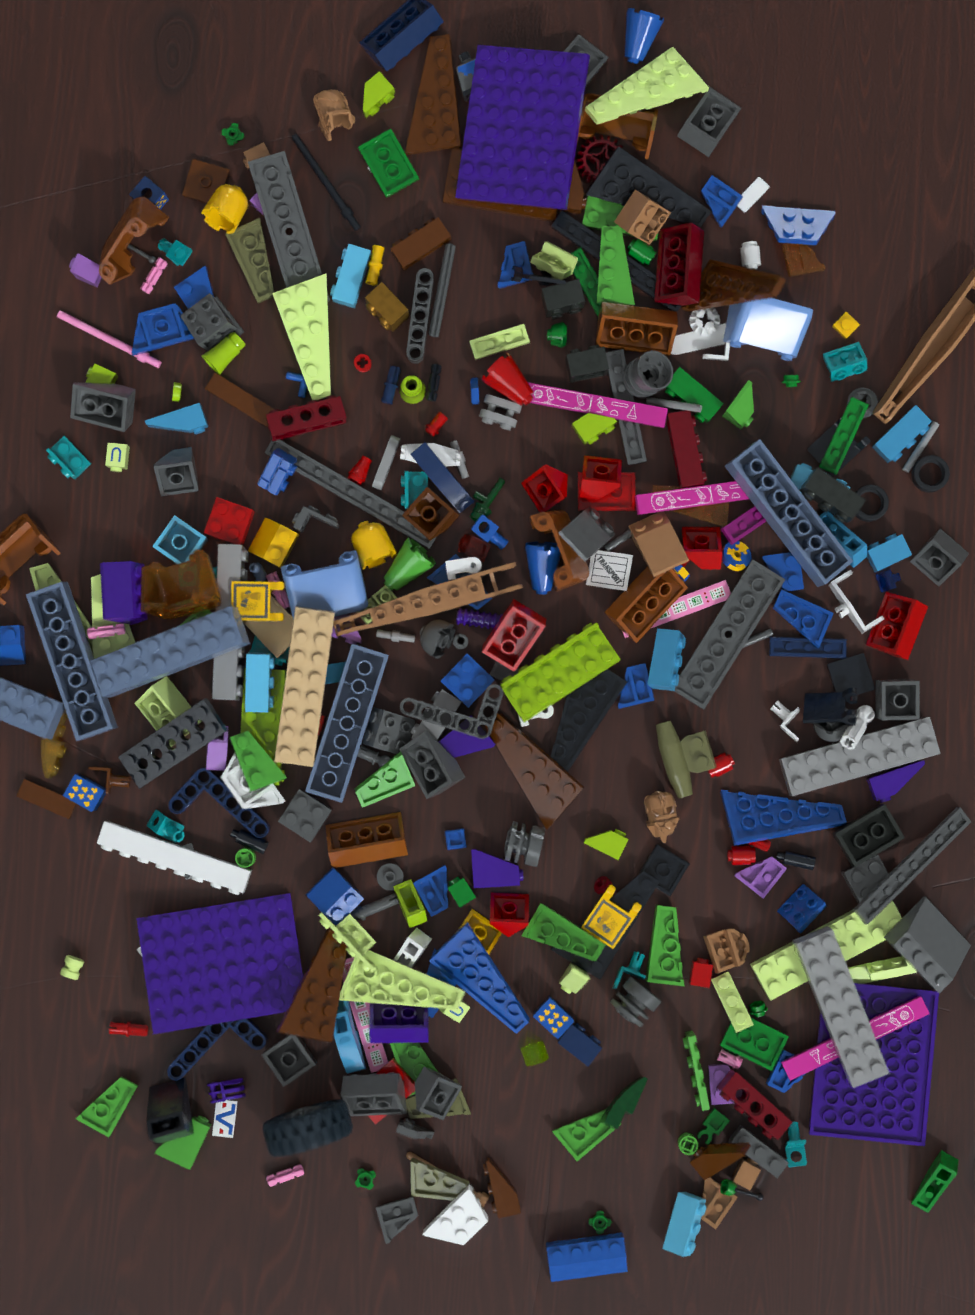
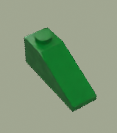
(935, 1181)

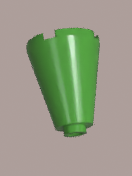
(408, 565)

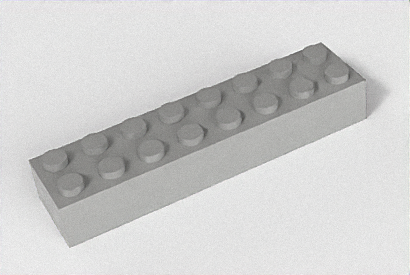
(228, 667)
(872, 754)
(840, 1006)

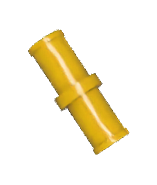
(375, 265)

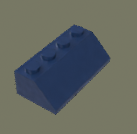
(401, 32)

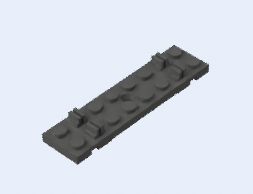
(283, 211)
(740, 617)

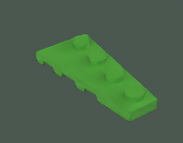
(614, 275)

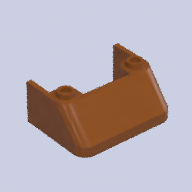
(635, 127)
(18, 545)

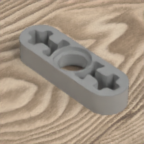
(386, 462)

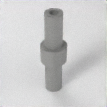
(462, 469)
(395, 636)

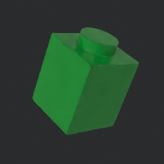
(461, 891)

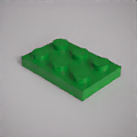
(388, 163)
(756, 1043)

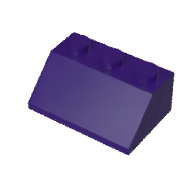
(122, 592)
(398, 1023)

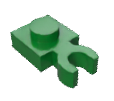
(714, 1123)

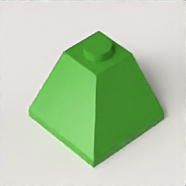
(742, 408)

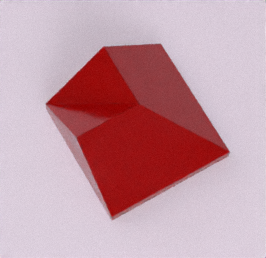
(546, 487)
(509, 912)

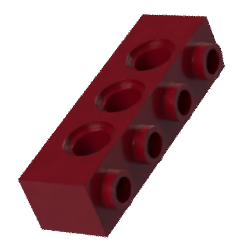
(299, 426)
(778, 1121)

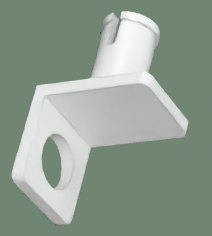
(786, 716)

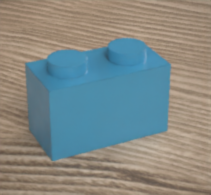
(888, 553)

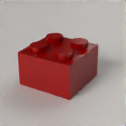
(229, 522)

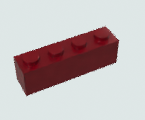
(685, 449)

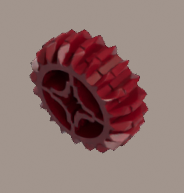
(593, 158)

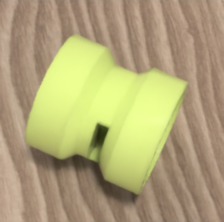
(72, 967)

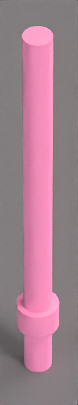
(143, 357)

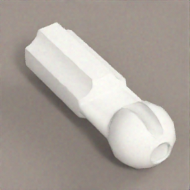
(854, 733)

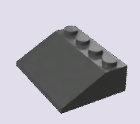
(929, 944)

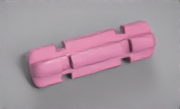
(153, 275)
(106, 631)
(285, 1175)

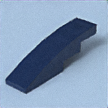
(442, 477)

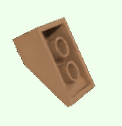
(658, 543)

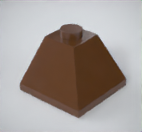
(430, 514)

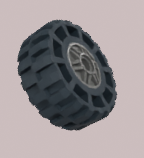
(307, 1128)

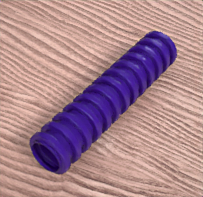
(477, 618)

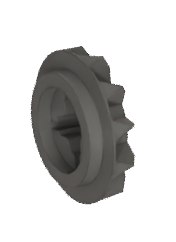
(870, 399)

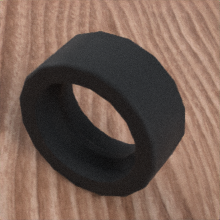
(944, 470)
(884, 503)

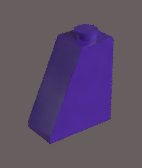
(461, 744)
(494, 871)

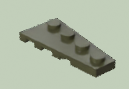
(252, 256)

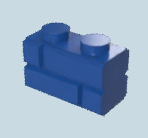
(277, 472)

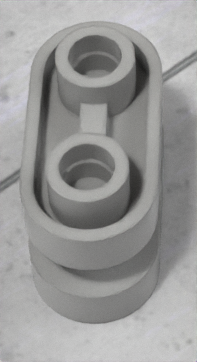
(506, 421)

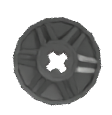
(647, 374)
(524, 843)
(635, 1002)

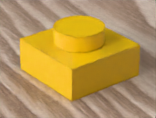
(846, 325)

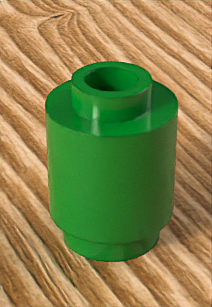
(641, 251)

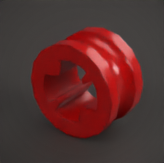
(358, 359)

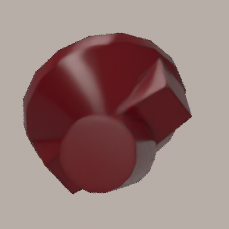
(602, 884)

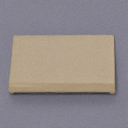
(274, 634)

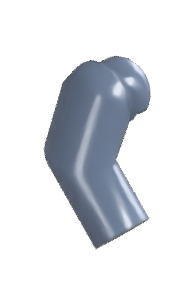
(258, 572)

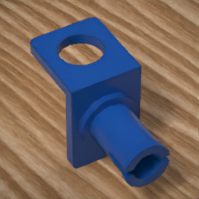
(489, 533)

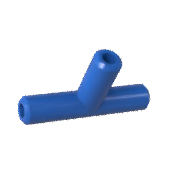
(298, 377)

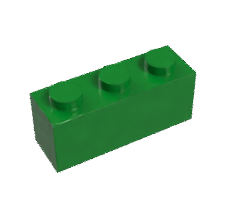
(690, 391)

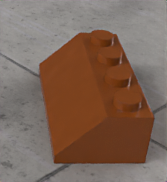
(636, 328)
(645, 602)
(366, 840)

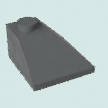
(177, 472)
(435, 1093)

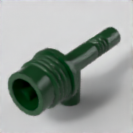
(483, 509)

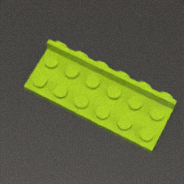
(559, 672)
(265, 725)

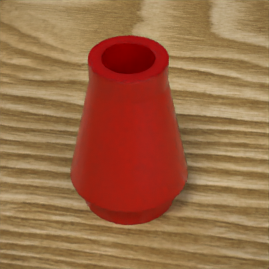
(359, 471)

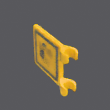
(254, 600)
(609, 920)

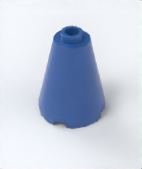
(640, 33)
(542, 563)

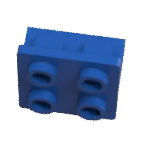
(802, 908)

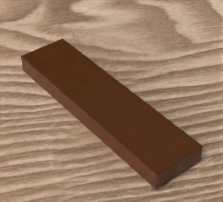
(239, 398)

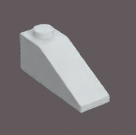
(413, 948)

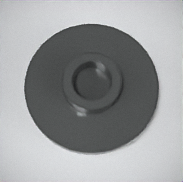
(389, 876)

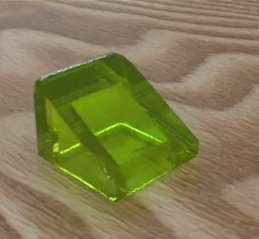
(534, 1053)

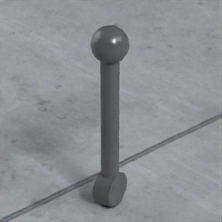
(152, 259)

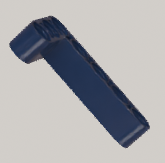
(221, 799)
(212, 1037)

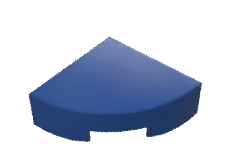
(474, 390)

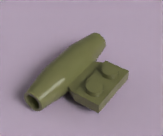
(683, 756)

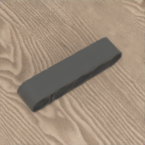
(420, 306)

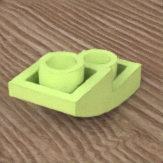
(380, 597)

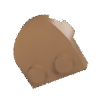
(726, 949)

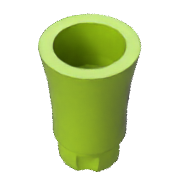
(224, 352)
(412, 396)

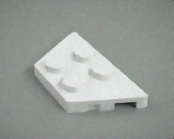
(237, 785)
(459, 1219)

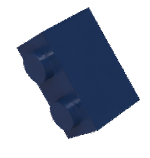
(580, 1044)

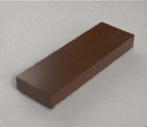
(46, 798)

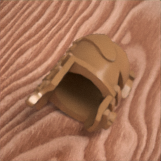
(333, 111)
(661, 814)

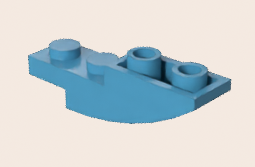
(348, 1039)

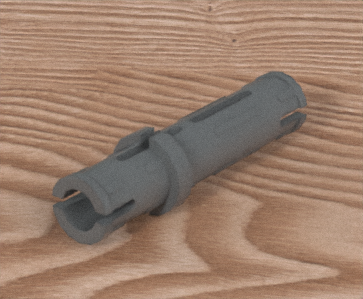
(374, 907)

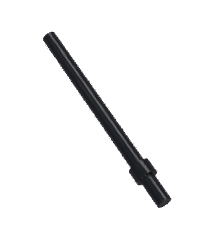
(347, 212)

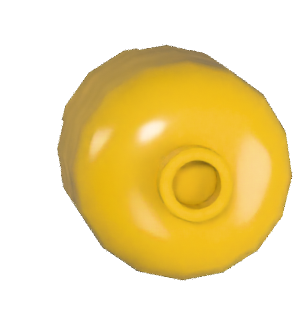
(225, 208)
(372, 544)

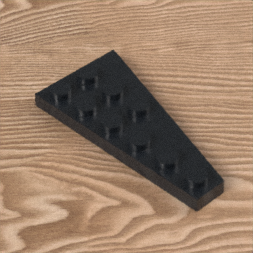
(626, 173)
(583, 714)
(637, 890)

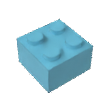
(179, 541)

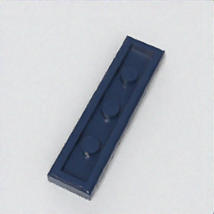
(804, 648)

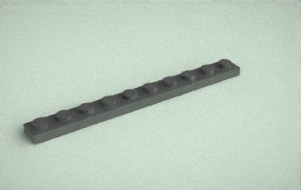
(351, 492)

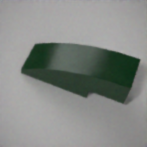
(623, 1103)

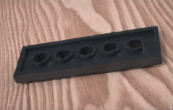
(184, 747)

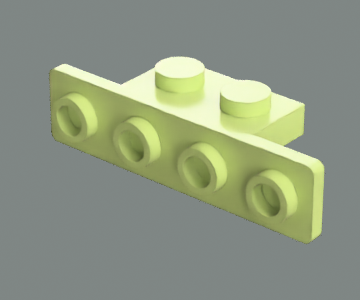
(353, 936)
(880, 970)

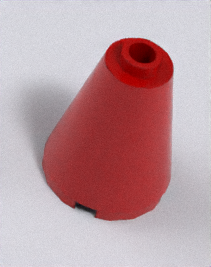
(509, 381)

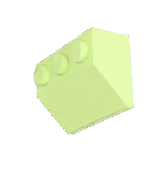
(163, 704)

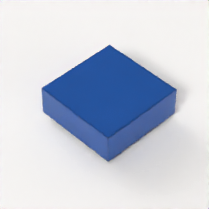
(455, 839)

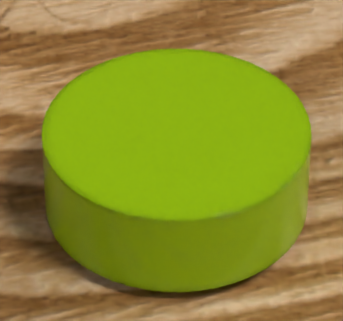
(176, 392)

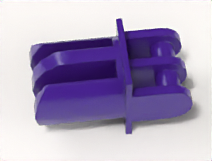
(224, 1090)

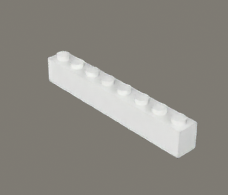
(174, 856)

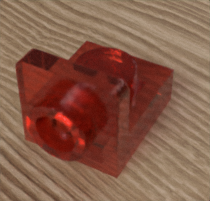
(474, 547)

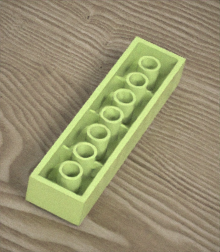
(783, 969)

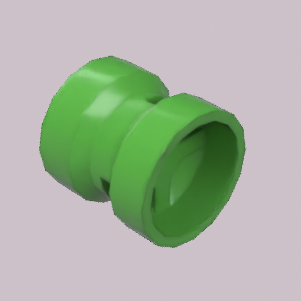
(245, 857)
(685, 1140)

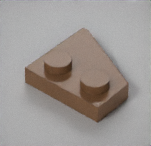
(716, 1203)

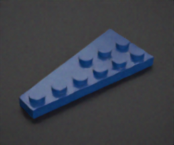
(770, 817)
(473, 970)

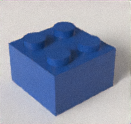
(467, 680)

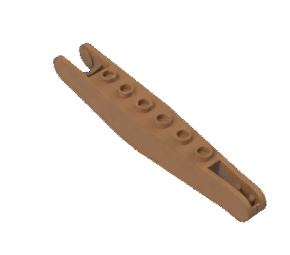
(931, 350)
(429, 601)

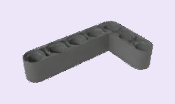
(456, 717)

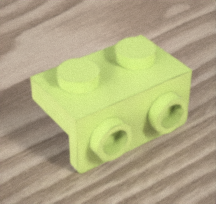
(555, 261)

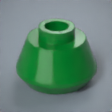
(557, 334)

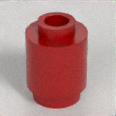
(723, 763)
(741, 855)

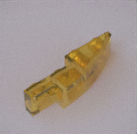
(53, 749)

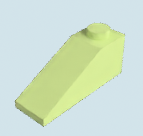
(573, 979)

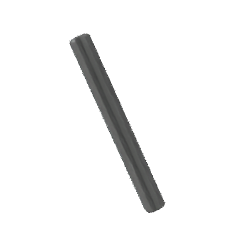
(442, 290)

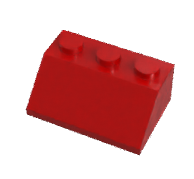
(900, 625)

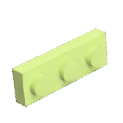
(499, 341)
(732, 1002)

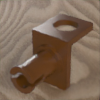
(113, 780)

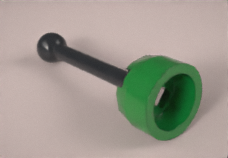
(729, 1188)

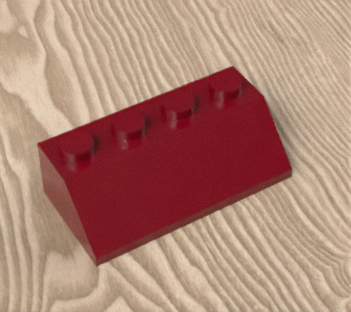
(679, 265)

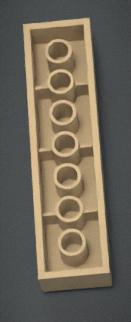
(304, 686)

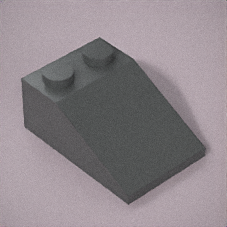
(596, 60)
(709, 122)
(103, 404)
(587, 533)
(431, 765)

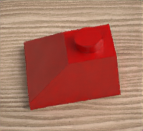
(599, 476)
(703, 546)

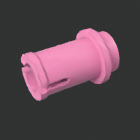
(730, 1059)

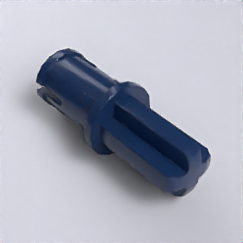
(391, 385)

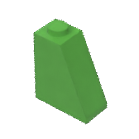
(185, 1149)

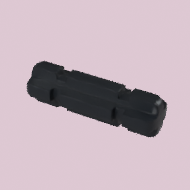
(433, 382)

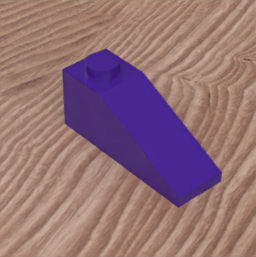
(890, 782)

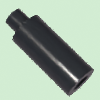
(250, 841)
(797, 859)

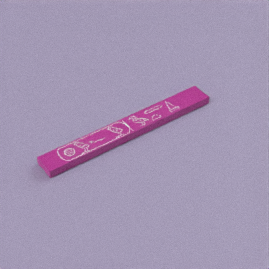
(599, 405)
(689, 497)
(881, 1025)

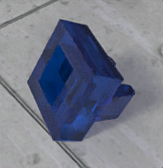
(887, 580)

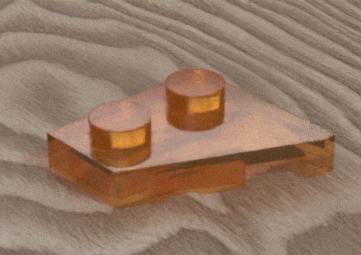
(800, 259)

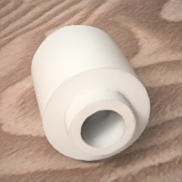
(750, 255)

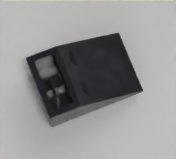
(169, 1111)

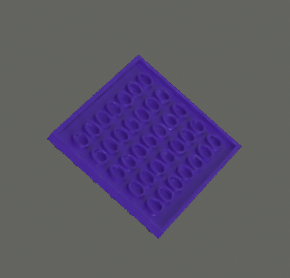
(522, 126)
(220, 962)
(892, 1105)

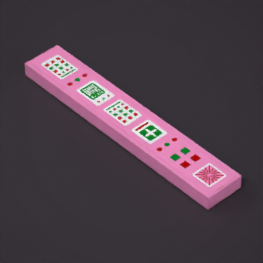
(694, 602)
(374, 1052)

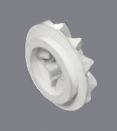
(710, 327)

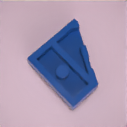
(720, 199)
(514, 256)
(786, 567)
(637, 689)
(433, 890)
(778, 1078)

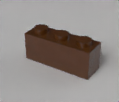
(420, 243)

